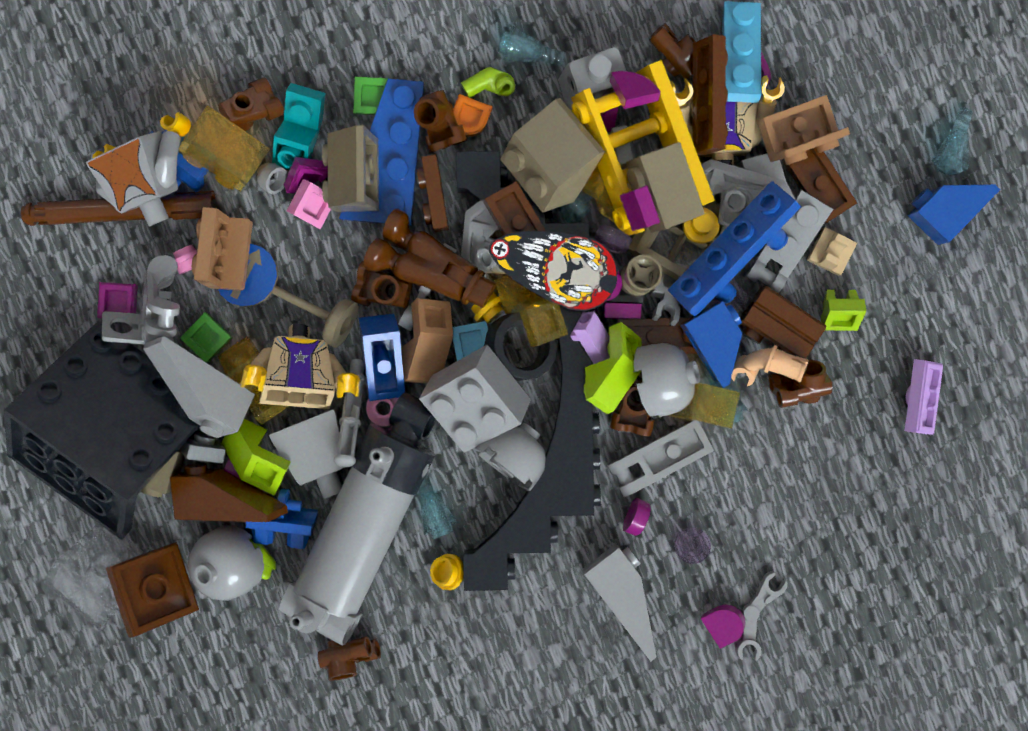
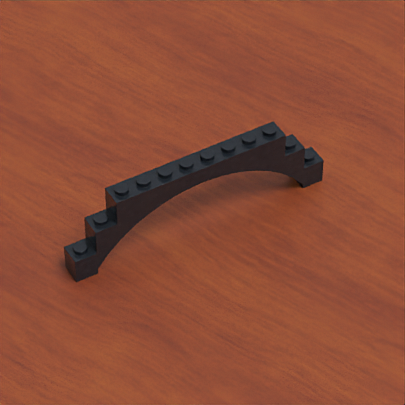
(570, 462)

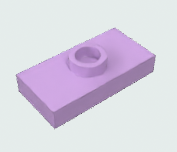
(923, 397)

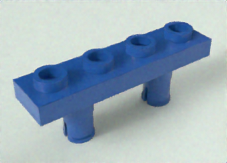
(752, 229)

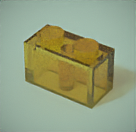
(223, 149)

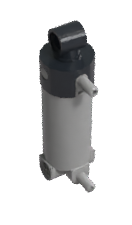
(361, 524)

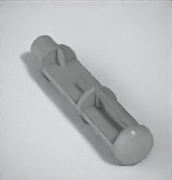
(350, 419)

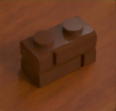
(780, 323)

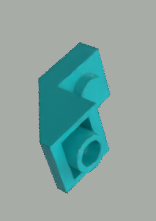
(300, 125)

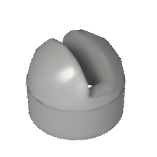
(270, 184)

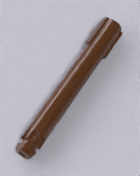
(178, 206)

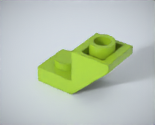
(612, 378)
(253, 462)

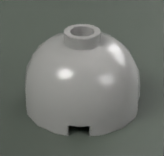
(666, 378)
(516, 455)
(225, 563)

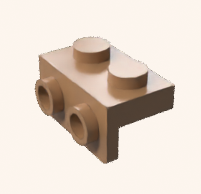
(800, 128)
(222, 250)

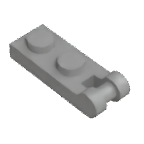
(801, 231)
(661, 457)

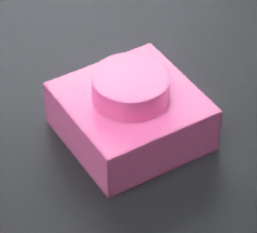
(309, 204)

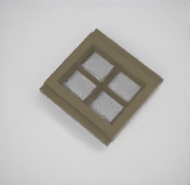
(671, 246)

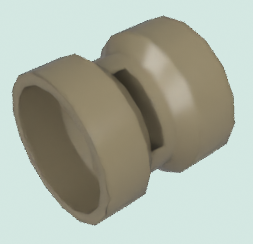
(647, 272)

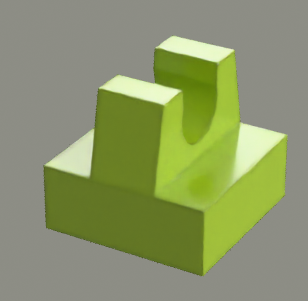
(843, 313)

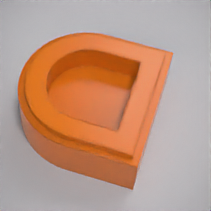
(471, 115)

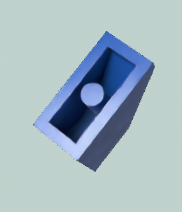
(949, 209)
(716, 340)
(382, 356)

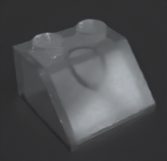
(82, 575)

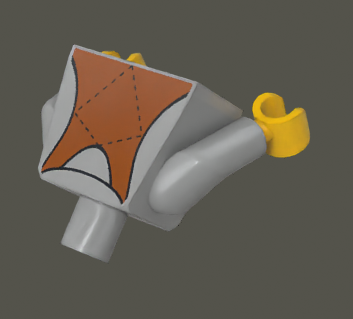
(141, 170)

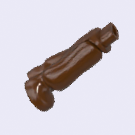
(427, 262)

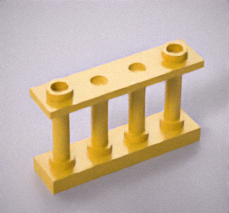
(664, 120)

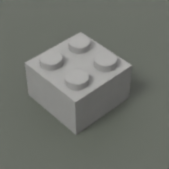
(475, 399)

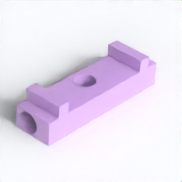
(592, 336)

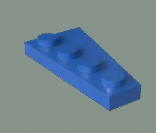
(398, 150)

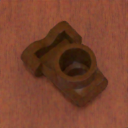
(677, 53)
(252, 105)
(437, 116)
(374, 286)
(810, 389)
(632, 415)
(342, 660)

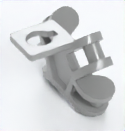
(156, 313)

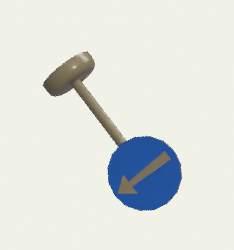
(261, 283)

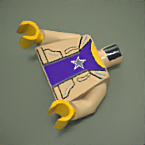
(740, 119)
(299, 372)

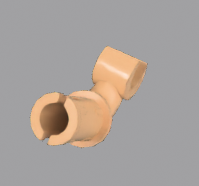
(771, 360)

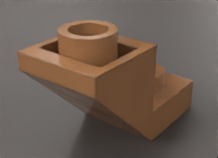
(431, 341)

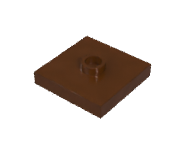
(152, 589)

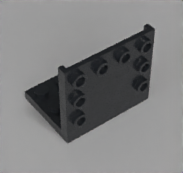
(97, 427)

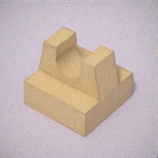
(831, 251)

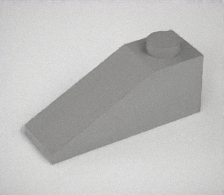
(200, 389)
(622, 589)

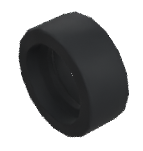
(545, 356)

